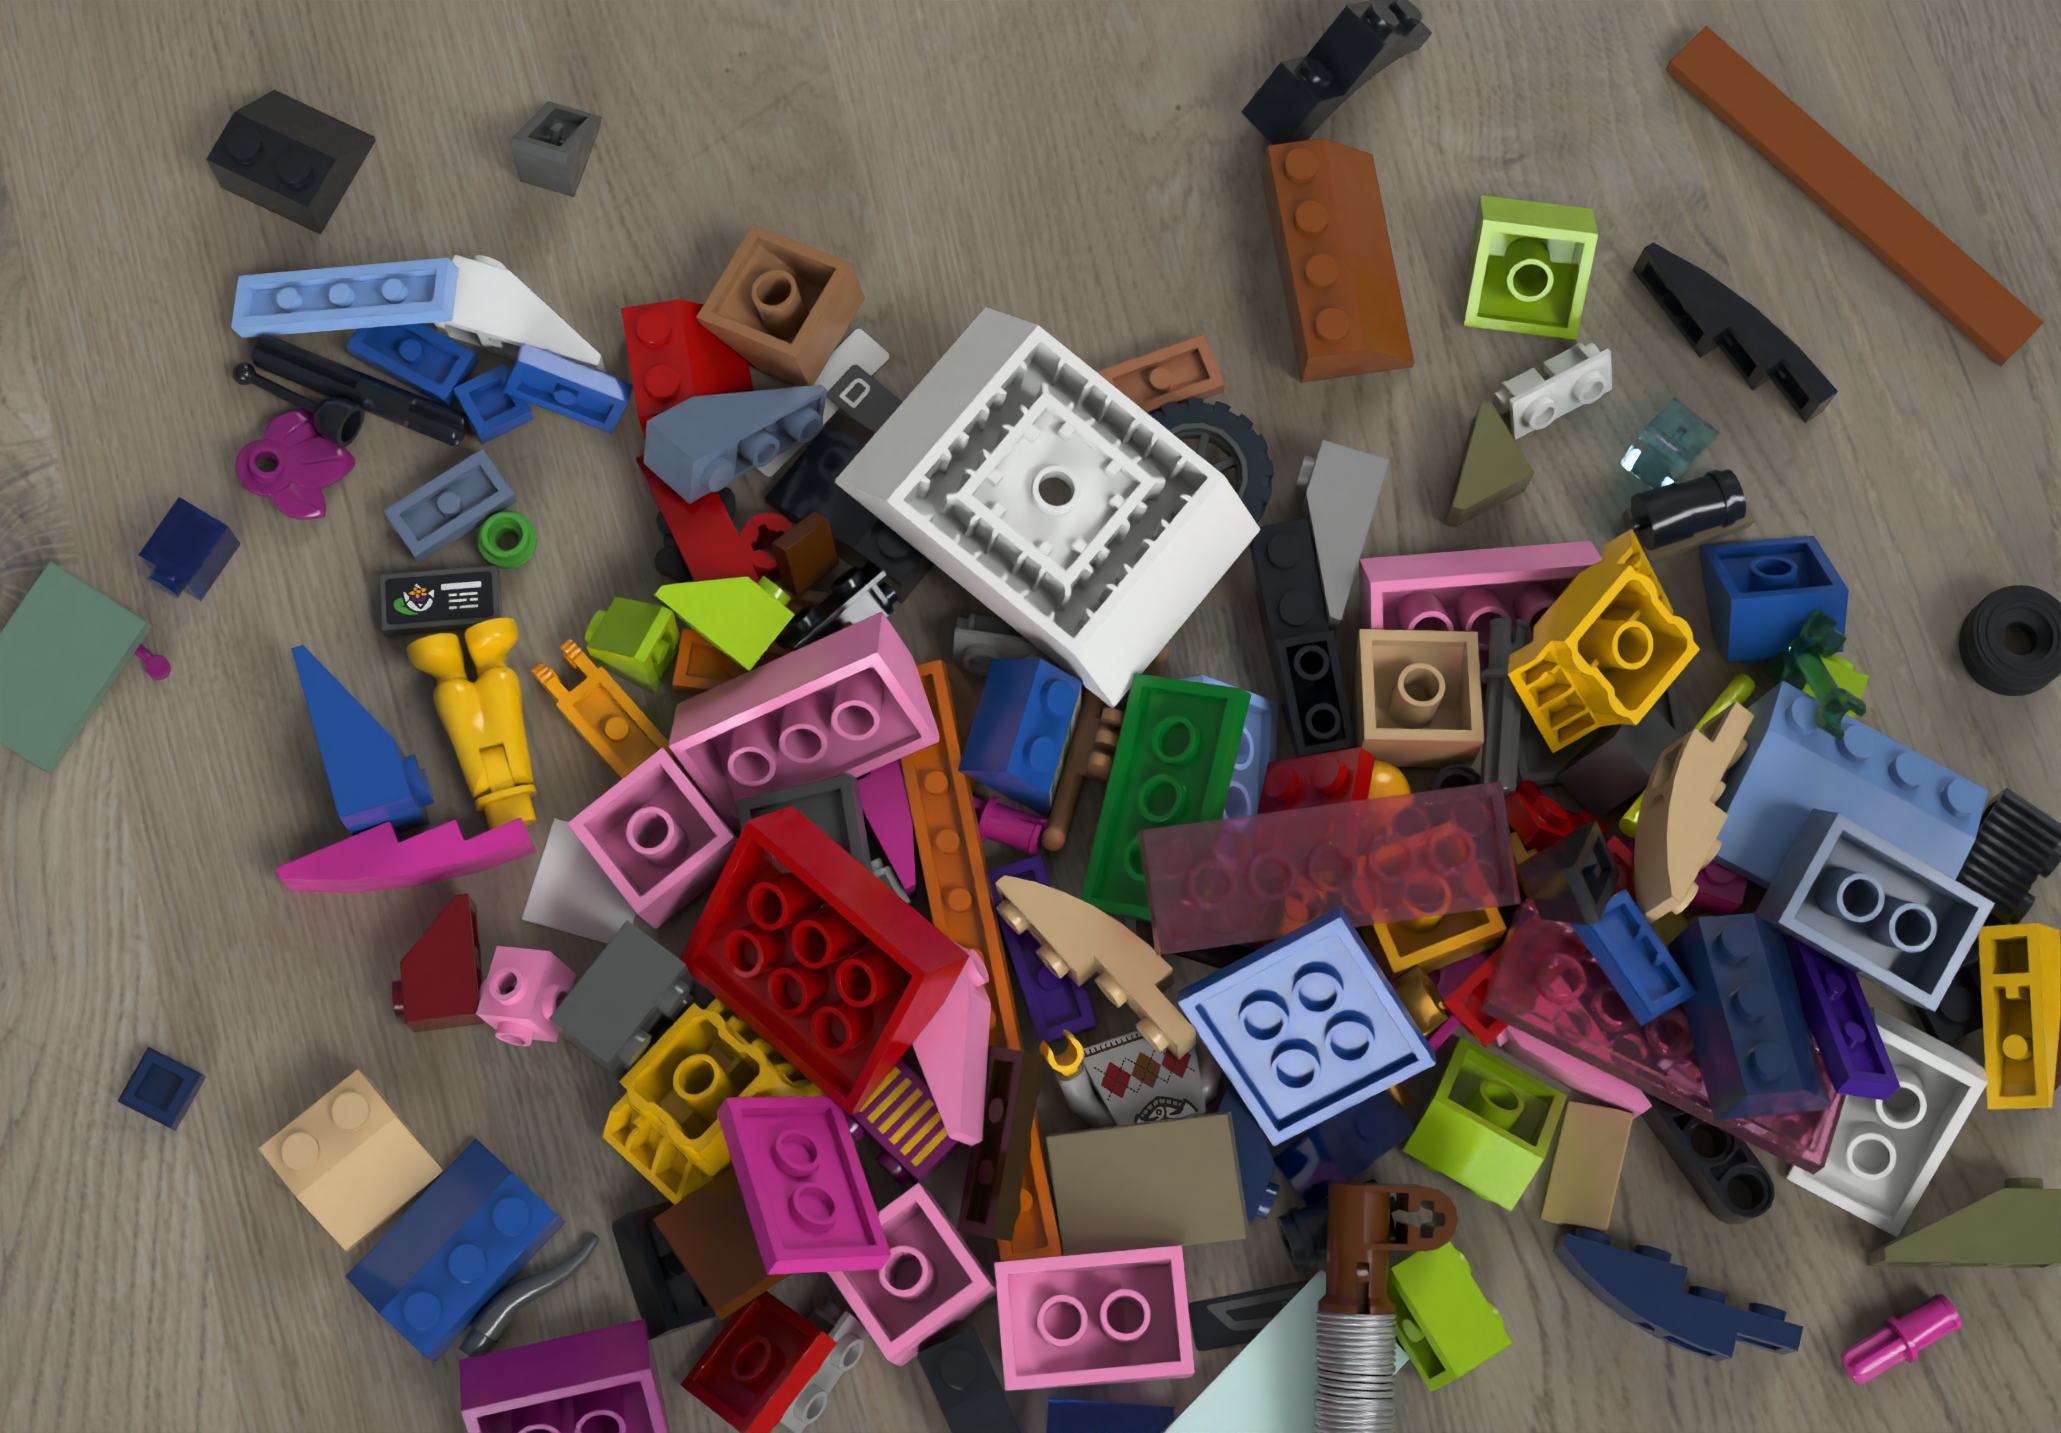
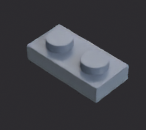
(450, 505)

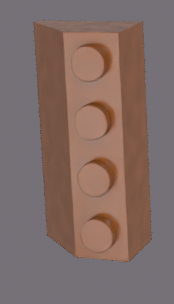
(1335, 260)

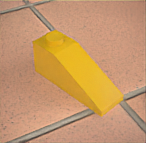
(2020, 1013)

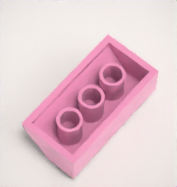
(1469, 588)
(806, 718)

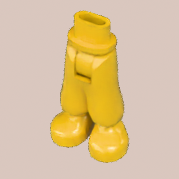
(483, 716)

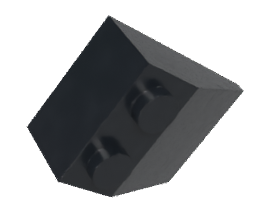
(857, 533)

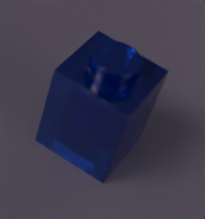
(188, 551)

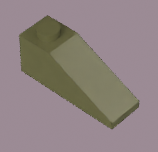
(1998, 1230)

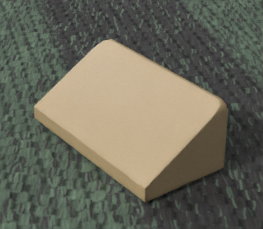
(1586, 1166)

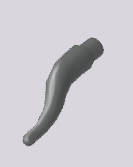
(504, 1306)

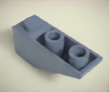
(723, 436)

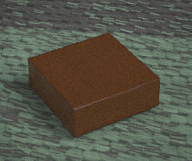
(805, 553)

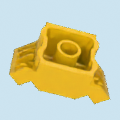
(1602, 648)
(673, 1095)

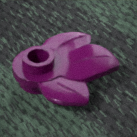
(302, 463)

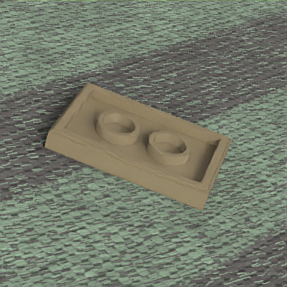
(1148, 1185)

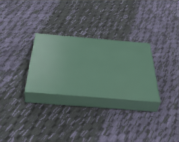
(60, 663)

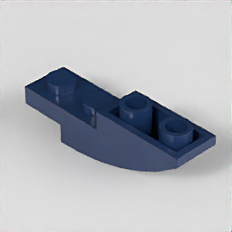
(1649, 1294)

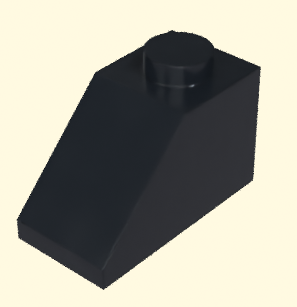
(967, 1386)

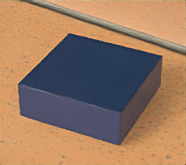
(161, 1088)

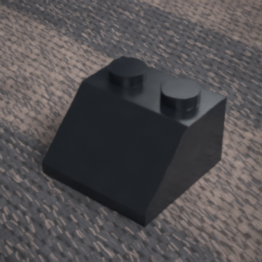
(289, 158)

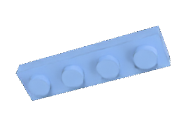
(345, 297)

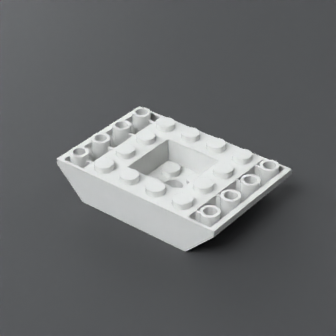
(1081, 580)

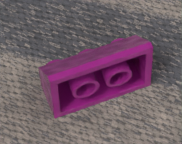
(567, 1385)

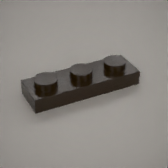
(998, 1161)

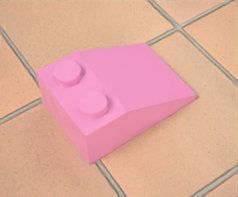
(1094, 1319)

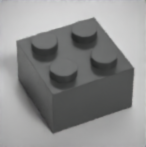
(624, 1001)

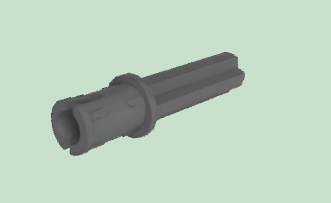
(1502, 706)

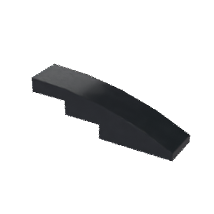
(1716, 316)

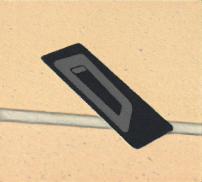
(1238, 1316)

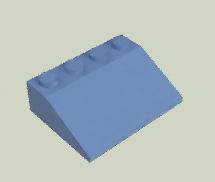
(1862, 776)

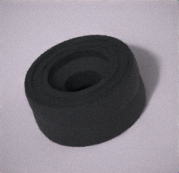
(1990, 660)

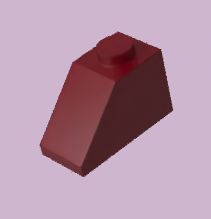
(442, 972)

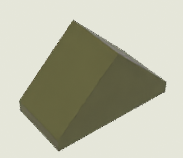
(1489, 470)

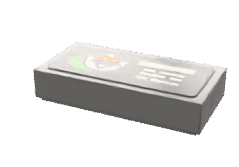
(439, 600)

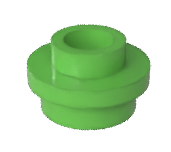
(499, 525)

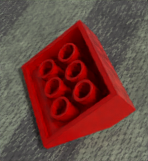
(820, 956)

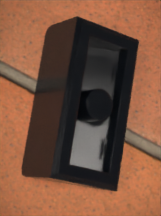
(657, 1278)

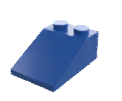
(362, 761)

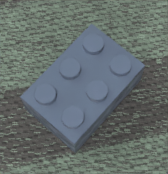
(1874, 909)

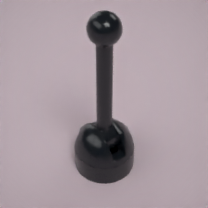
(334, 418)

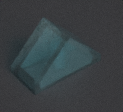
(1669, 445)

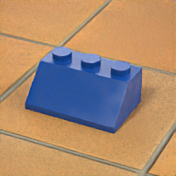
(454, 1250)

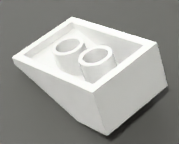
(1894, 1146)

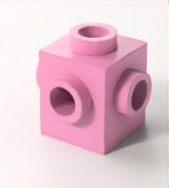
(523, 994)

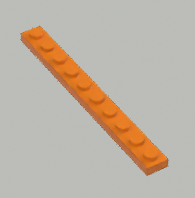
(966, 914)

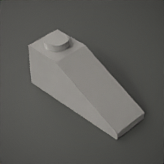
(1339, 507)

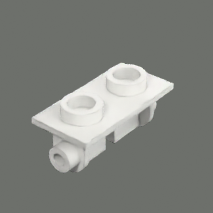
(1575, 379)

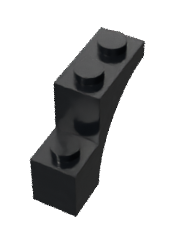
(1348, 54)

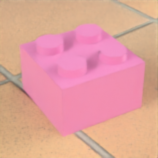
(656, 838)
(923, 1286)

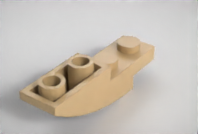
(1679, 812)
(1085, 940)

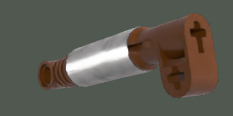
(1356, 1311)

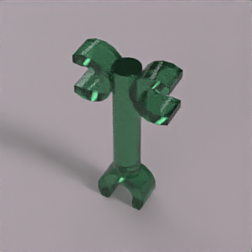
(1804, 665)

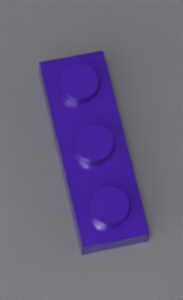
(1050, 1001)
(1842, 1025)

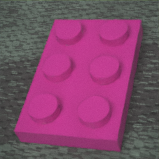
(803, 1185)

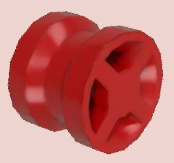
(756, 532)

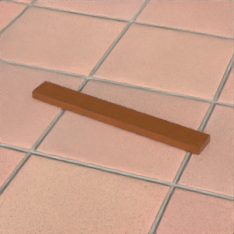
(1854, 196)

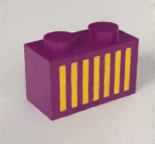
(904, 1126)

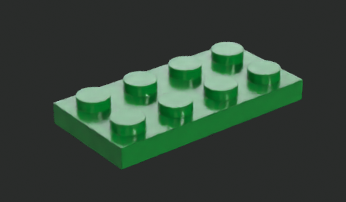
(1165, 772)

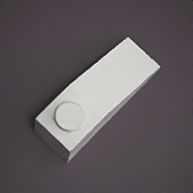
(501, 313)

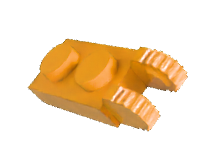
(603, 713)

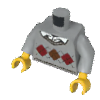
(1133, 1082)

